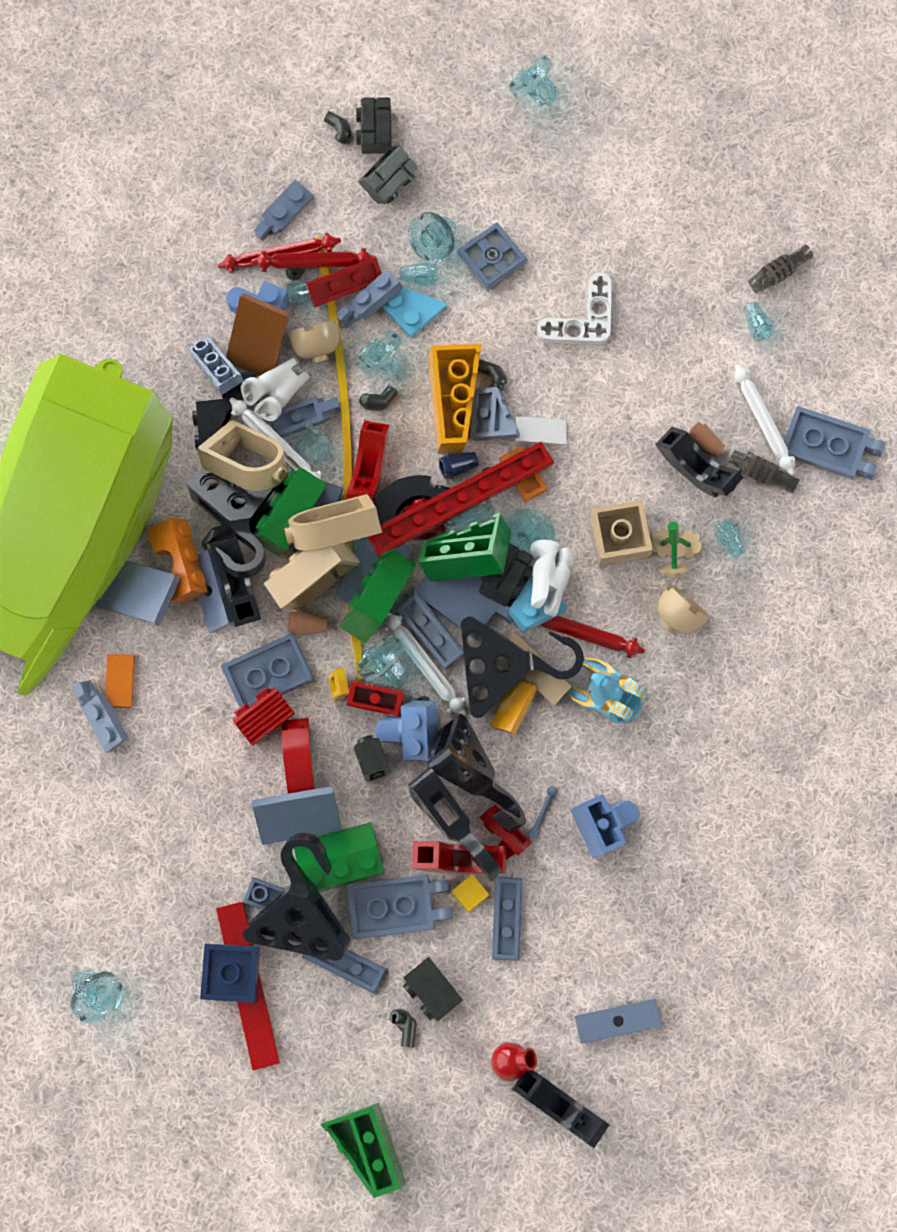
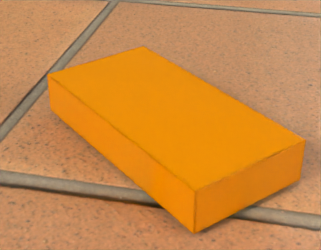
(514, 707)

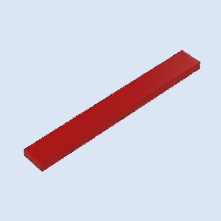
(461, 498)

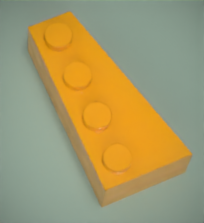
(452, 393)

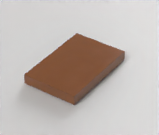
(257, 335)

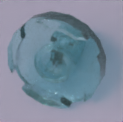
(533, 79)
(432, 236)
(381, 355)
(479, 513)
(528, 527)
(384, 662)
(95, 994)

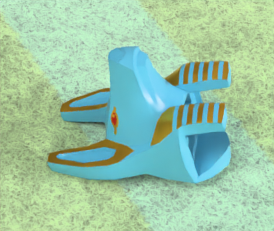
(610, 693)

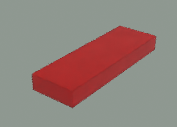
(343, 281)

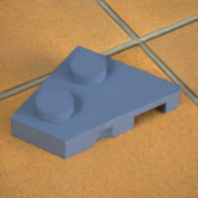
(491, 416)

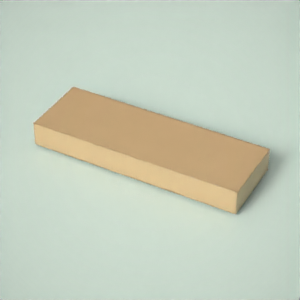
(548, 686)

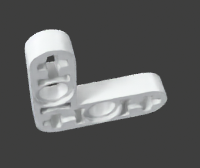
(593, 320)

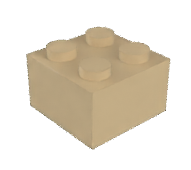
(620, 533)

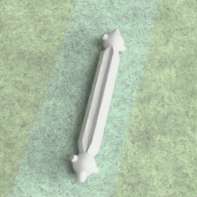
(764, 419)
(254, 422)
(426, 664)

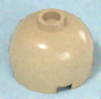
(315, 341)
(680, 612)

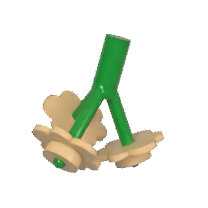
(665, 544)

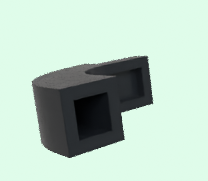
(695, 465)
(402, 493)
(238, 590)
(561, 1107)

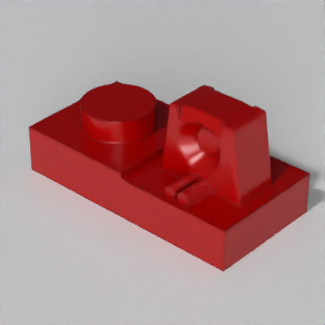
(514, 841)

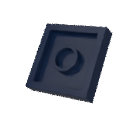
(230, 973)

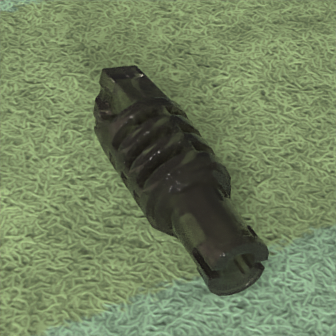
(779, 269)
(763, 470)

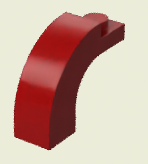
(369, 460)
(297, 755)
(451, 858)

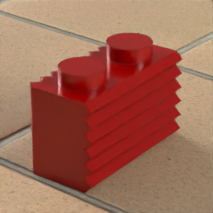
(375, 697)
(262, 715)

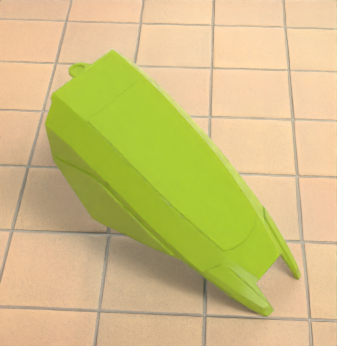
(73, 501)

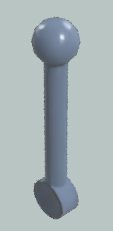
(533, 832)

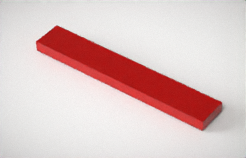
(253, 1016)

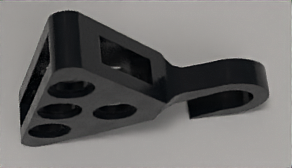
(241, 522)
(498, 681)
(463, 762)
(426, 792)
(317, 917)

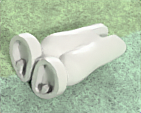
(278, 384)
(550, 574)

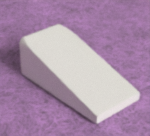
(542, 430)

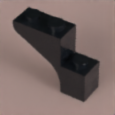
(215, 414)

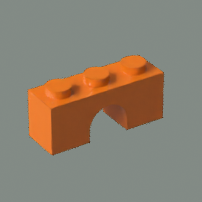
(175, 539)

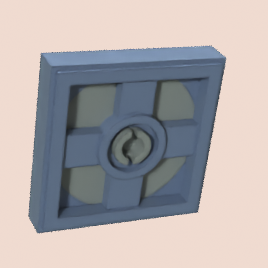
(492, 256)

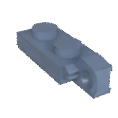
(283, 210)
(370, 299)
(297, 416)
(100, 716)

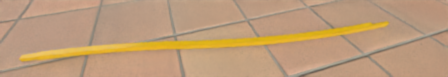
(346, 435)

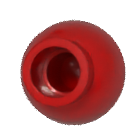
(512, 1061)

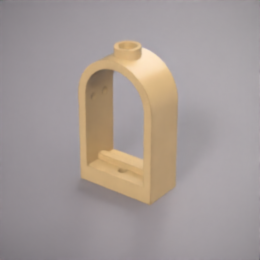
(228, 439)
(333, 524)

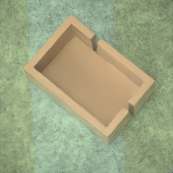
(309, 575)

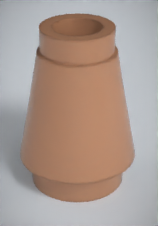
(706, 439)
(306, 623)

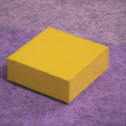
(338, 684)
(470, 893)

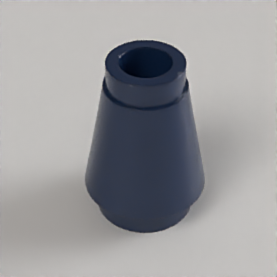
(457, 463)

